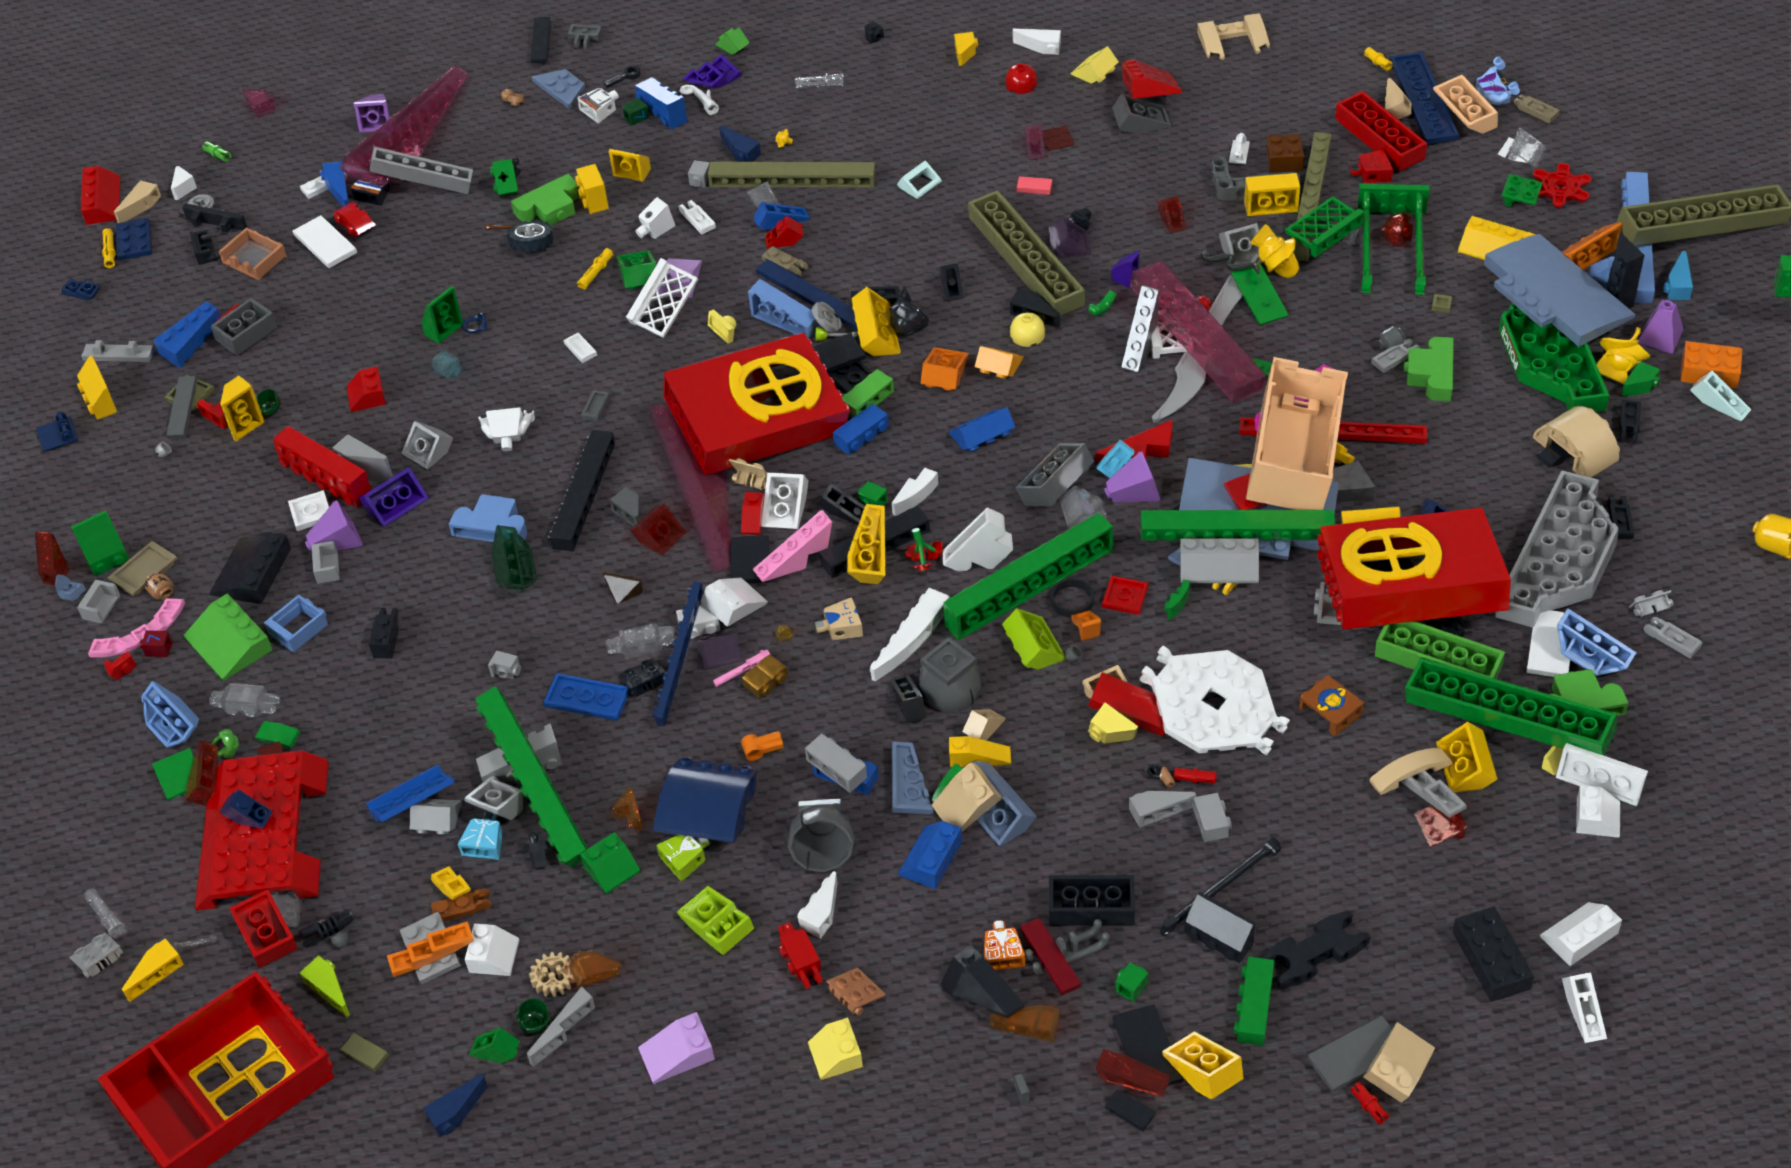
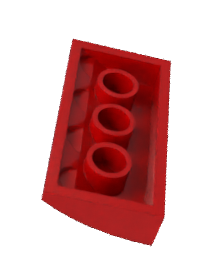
(1130, 701)

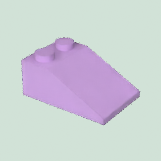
(689, 266)
(676, 1049)

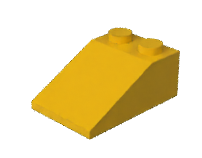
(1205, 1064)

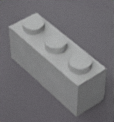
(836, 762)

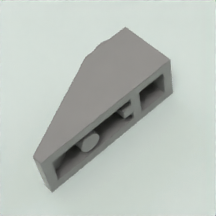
(1157, 805)

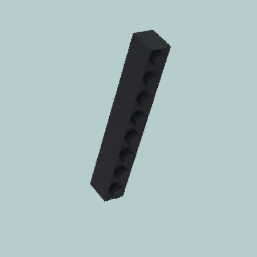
(582, 490)

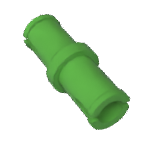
(216, 151)

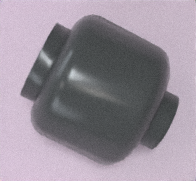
(1391, 337)

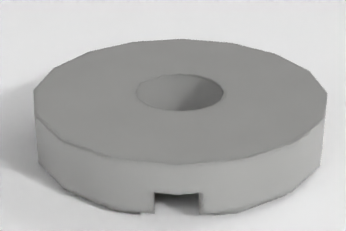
(825, 317)

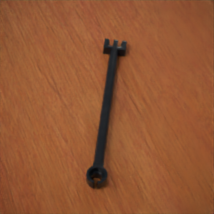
(1271, 847)

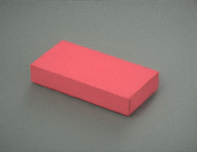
(1034, 185)

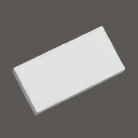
(580, 347)

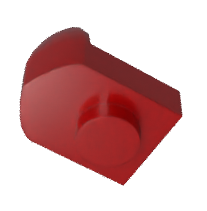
(120, 666)

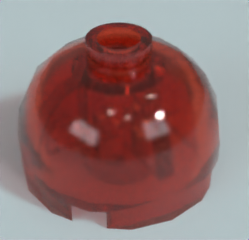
(1398, 226)

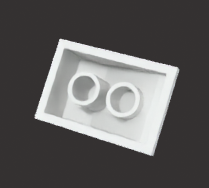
(784, 500)
(731, 599)

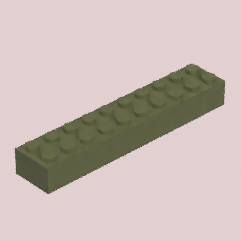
(1705, 215)
(1026, 253)

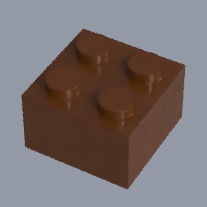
(1284, 153)

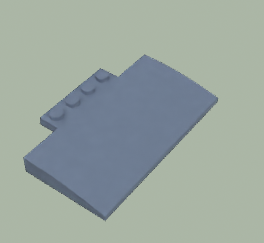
(1555, 289)
(1206, 491)

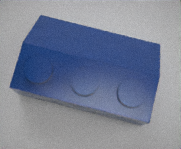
(983, 429)
(932, 853)

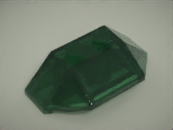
(512, 559)

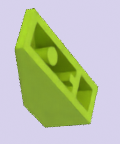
(322, 979)

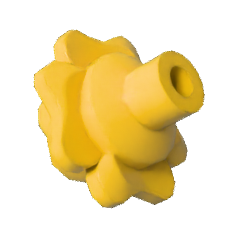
(783, 138)

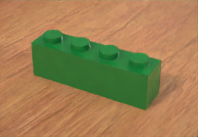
(1255, 1001)

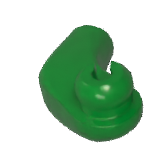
(1104, 305)

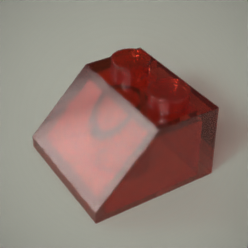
(658, 529)

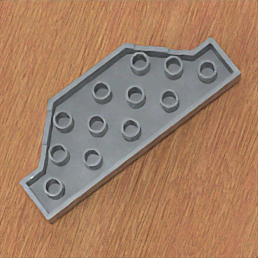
(1563, 552)

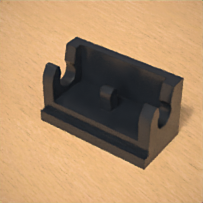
(203, 247)

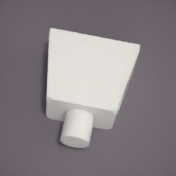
(655, 219)

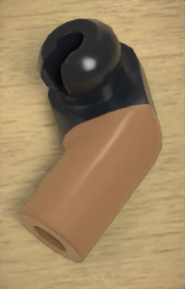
(1161, 773)

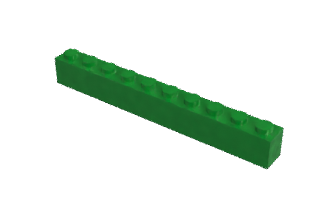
(1233, 524)
(532, 775)

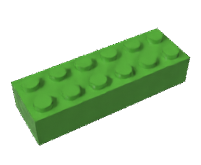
(1412, 640)

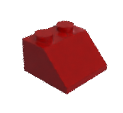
(366, 390)

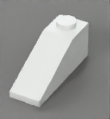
(1038, 40)
(1585, 1006)

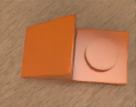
(1088, 624)

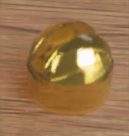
(786, 631)

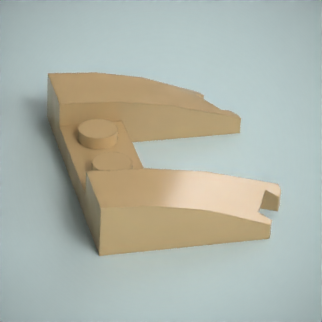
(1252, 26)

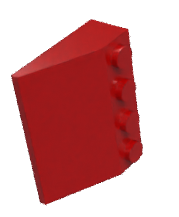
(1147, 80)

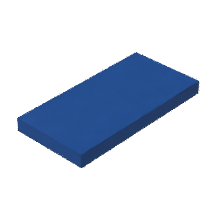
(586, 696)

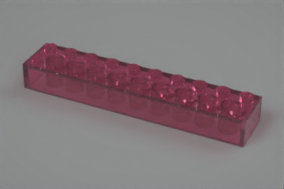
(1200, 333)

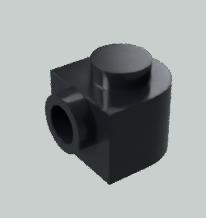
(873, 32)

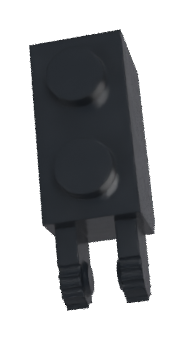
(384, 634)

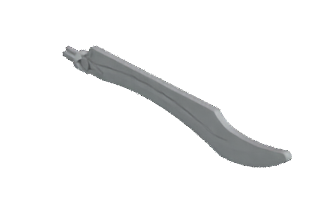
(1188, 371)

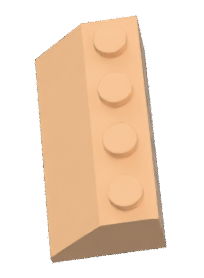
(1468, 104)

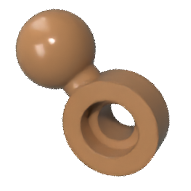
(515, 99)

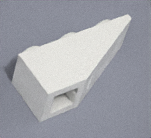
(819, 912)

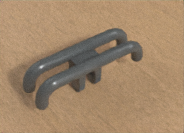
(1069, 947)

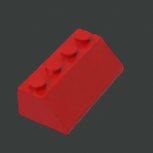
(99, 194)

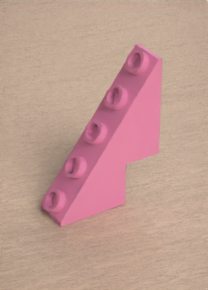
(794, 552)

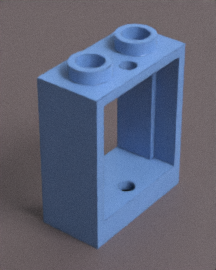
(286, 614)

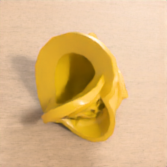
(1276, 252)
(1620, 357)

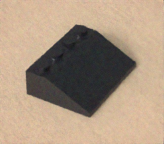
(252, 567)

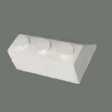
(1582, 931)

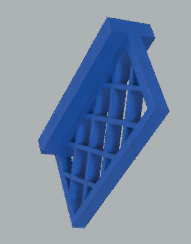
(408, 793)

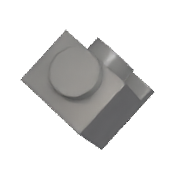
(504, 665)

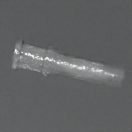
(830, 80)
(108, 918)

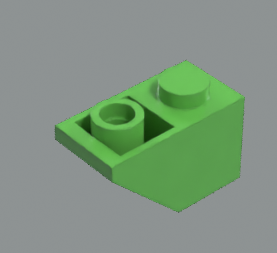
(732, 41)

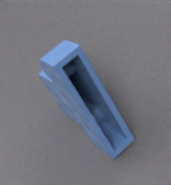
(486, 516)

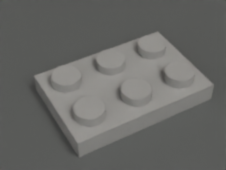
(417, 932)

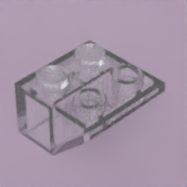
(1080, 505)

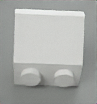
(1597, 812)
(491, 950)

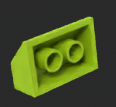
(1032, 639)

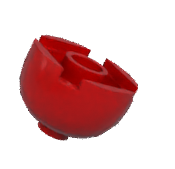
(1021, 79)

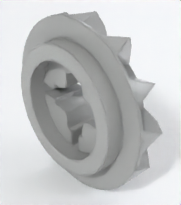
(199, 200)

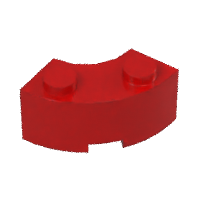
(353, 219)

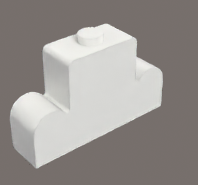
(980, 542)

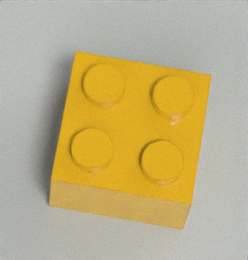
(591, 189)

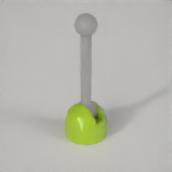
(822, 334)

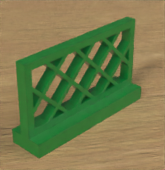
(1334, 232)

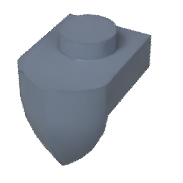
(67, 589)

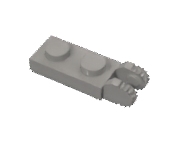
(1393, 356)
(1673, 637)

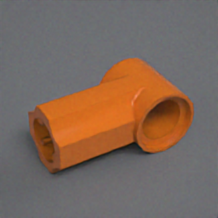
(756, 746)

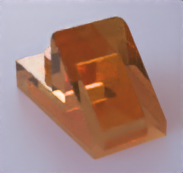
(628, 808)

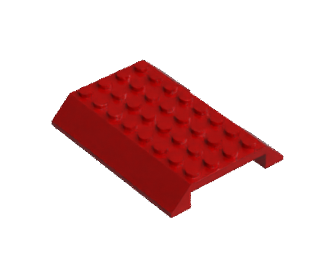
(251, 859)

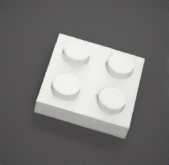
(308, 509)

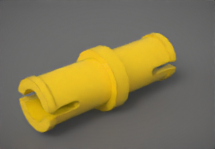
(1378, 59)

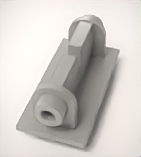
(1659, 600)

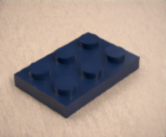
(133, 239)

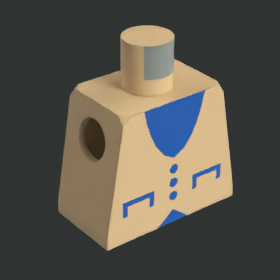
(841, 621)

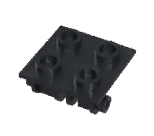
(637, 677)

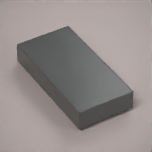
(595, 405)

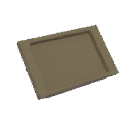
(133, 574)

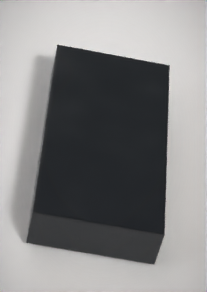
(1130, 1110)

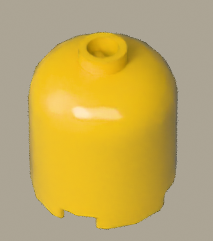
(1774, 534)

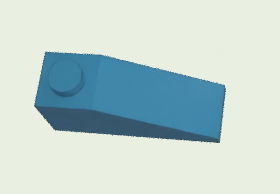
(1679, 281)

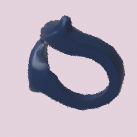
(478, 317)

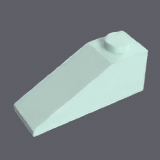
(1718, 395)

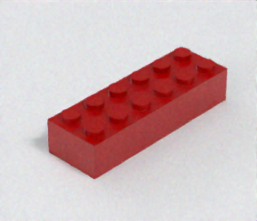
(1381, 130)
(321, 466)

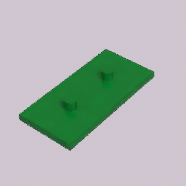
(1260, 295)

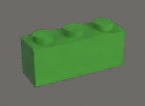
(868, 392)

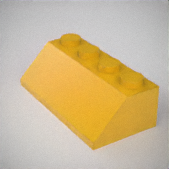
(1485, 236)
(874, 324)

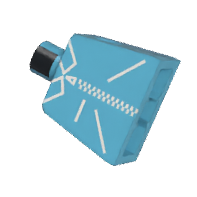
(482, 838)

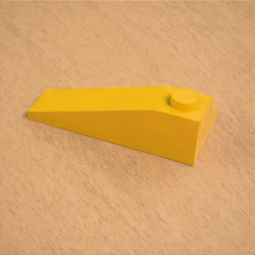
(867, 549)

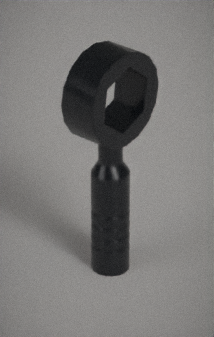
(615, 80)

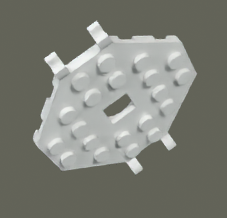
(1188, 719)

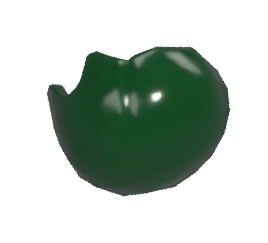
(268, 402)
(533, 1016)

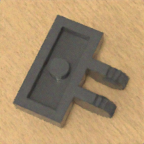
(585, 33)

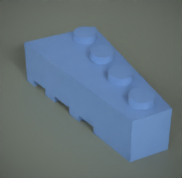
(781, 310)

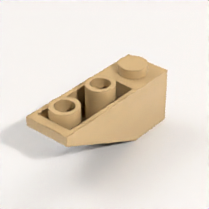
(1396, 101)
(137, 201)

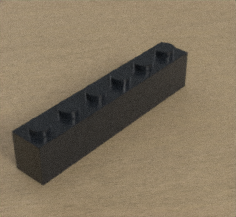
(897, 532)

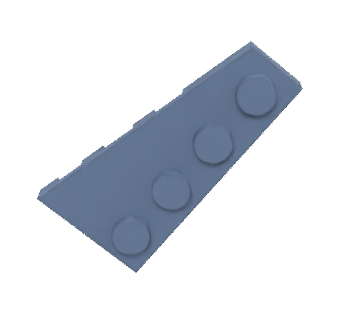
(908, 782)

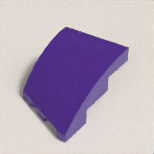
(715, 74)

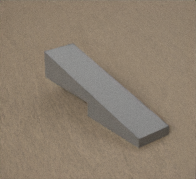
(1435, 793)
(554, 1035)

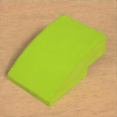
(716, 920)

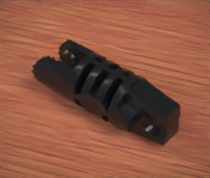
(326, 927)

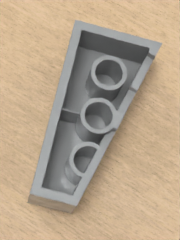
(544, 744)

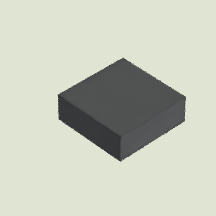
(1022, 1088)

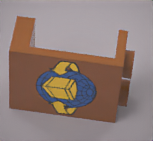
(1332, 703)

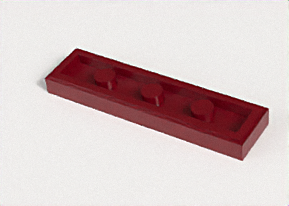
(1050, 956)

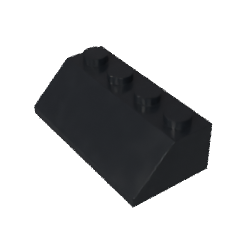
(1626, 272)

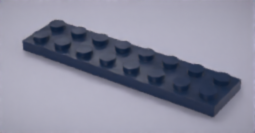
(1427, 107)

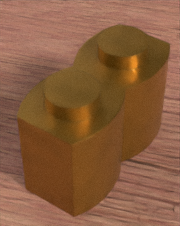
(765, 676)

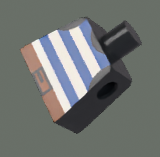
(369, 192)

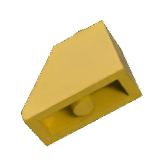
(965, 46)

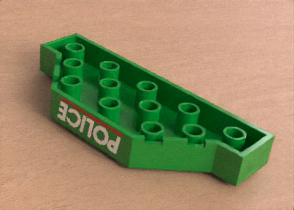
(1552, 362)

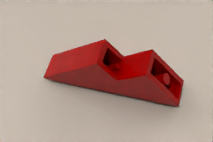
(1152, 442)

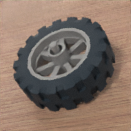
(530, 236)

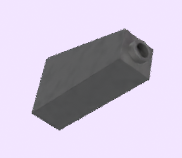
(1353, 483)

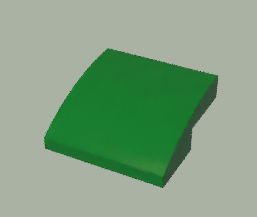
(174, 773)

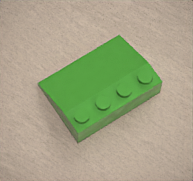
(227, 638)

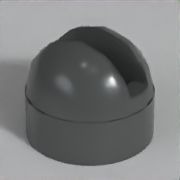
(1073, 653)
(340, 939)

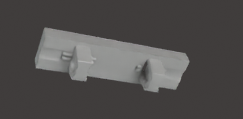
(129, 353)

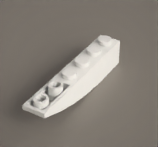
(911, 633)

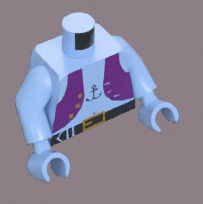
(1494, 86)

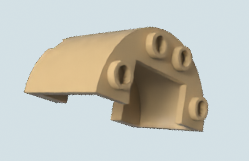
(1584, 437)

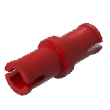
(1195, 775)
(1369, 1103)

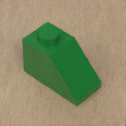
(1641, 380)
(495, 1046)

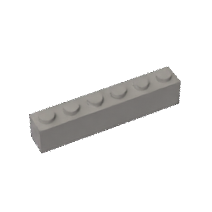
(421, 170)

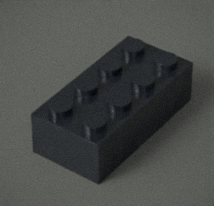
(1091, 897)
(1493, 954)

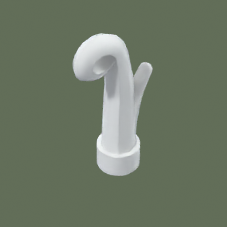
(709, 105)

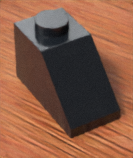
(951, 281)

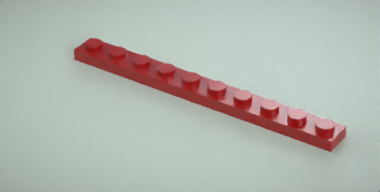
(1362, 431)

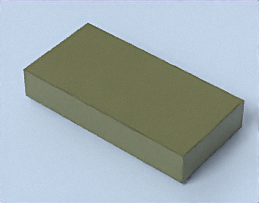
(364, 1052)

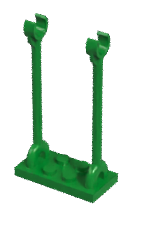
(1393, 199)

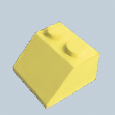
(1096, 66)
(1111, 726)
(835, 1049)

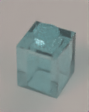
(446, 365)

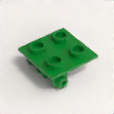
(1520, 190)

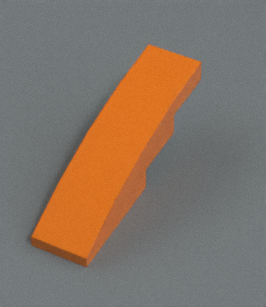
(431, 949)

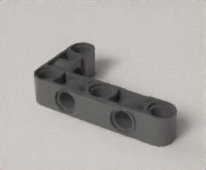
(1226, 186)

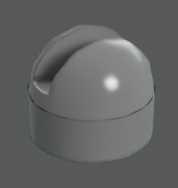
(163, 449)

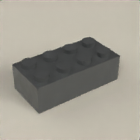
(1054, 474)

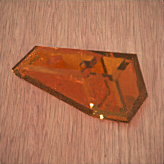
(1032, 1021)

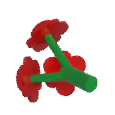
(917, 551)

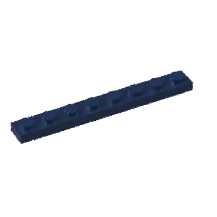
(676, 660)

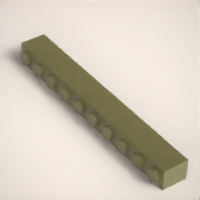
(792, 174)
(1313, 187)

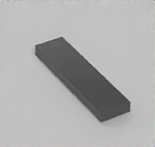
(182, 407)

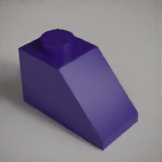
(1124, 269)

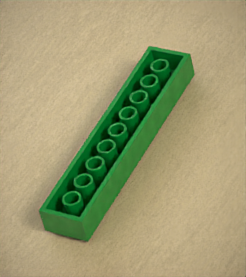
(1028, 576)
(1510, 707)

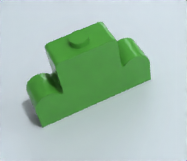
(549, 202)
(1432, 368)
(1585, 689)

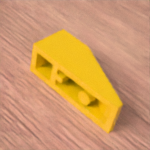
(970, 749)
(154, 966)

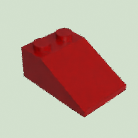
(263, 928)

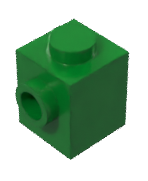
(872, 494)
(1131, 981)

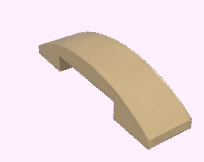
(1407, 766)

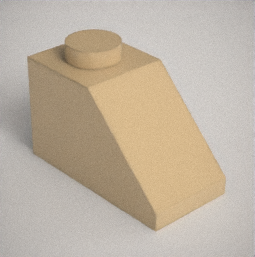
(982, 723)

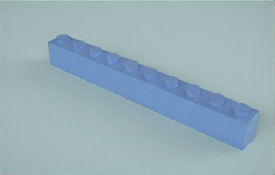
(1636, 193)

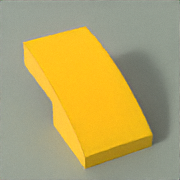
(449, 883)

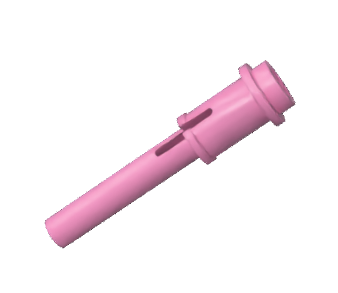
(750, 663)

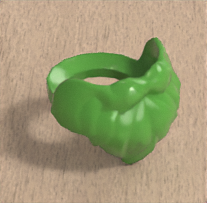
(230, 741)

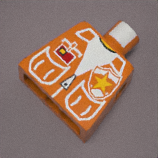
(1003, 947)

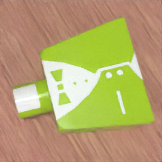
(683, 854)

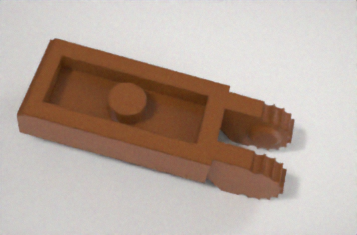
(462, 905)

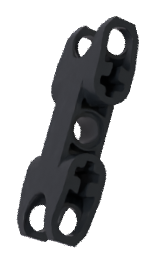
(1327, 942)

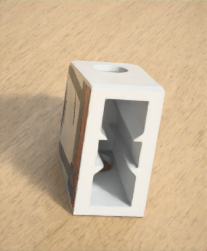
(598, 104)

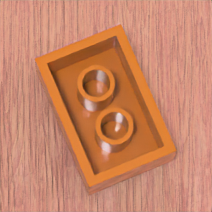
(1702, 358)

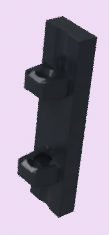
(225, 219)

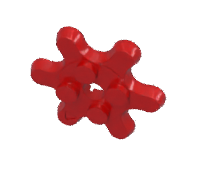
(1564, 178)

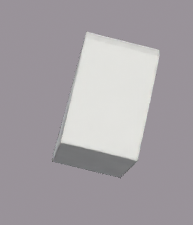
(182, 183)

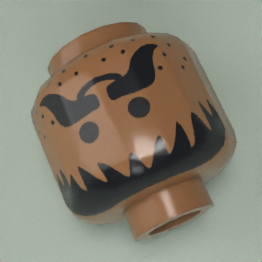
(159, 585)

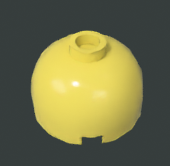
(1027, 329)

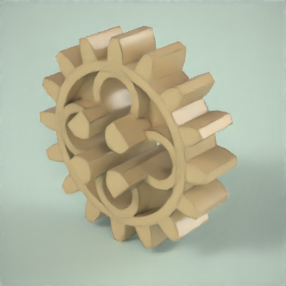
(552, 985)

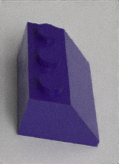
(394, 497)

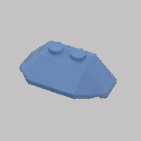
(1591, 646)
(167, 715)

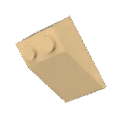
(966, 797)
(1399, 1063)

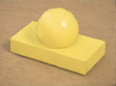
(722, 326)

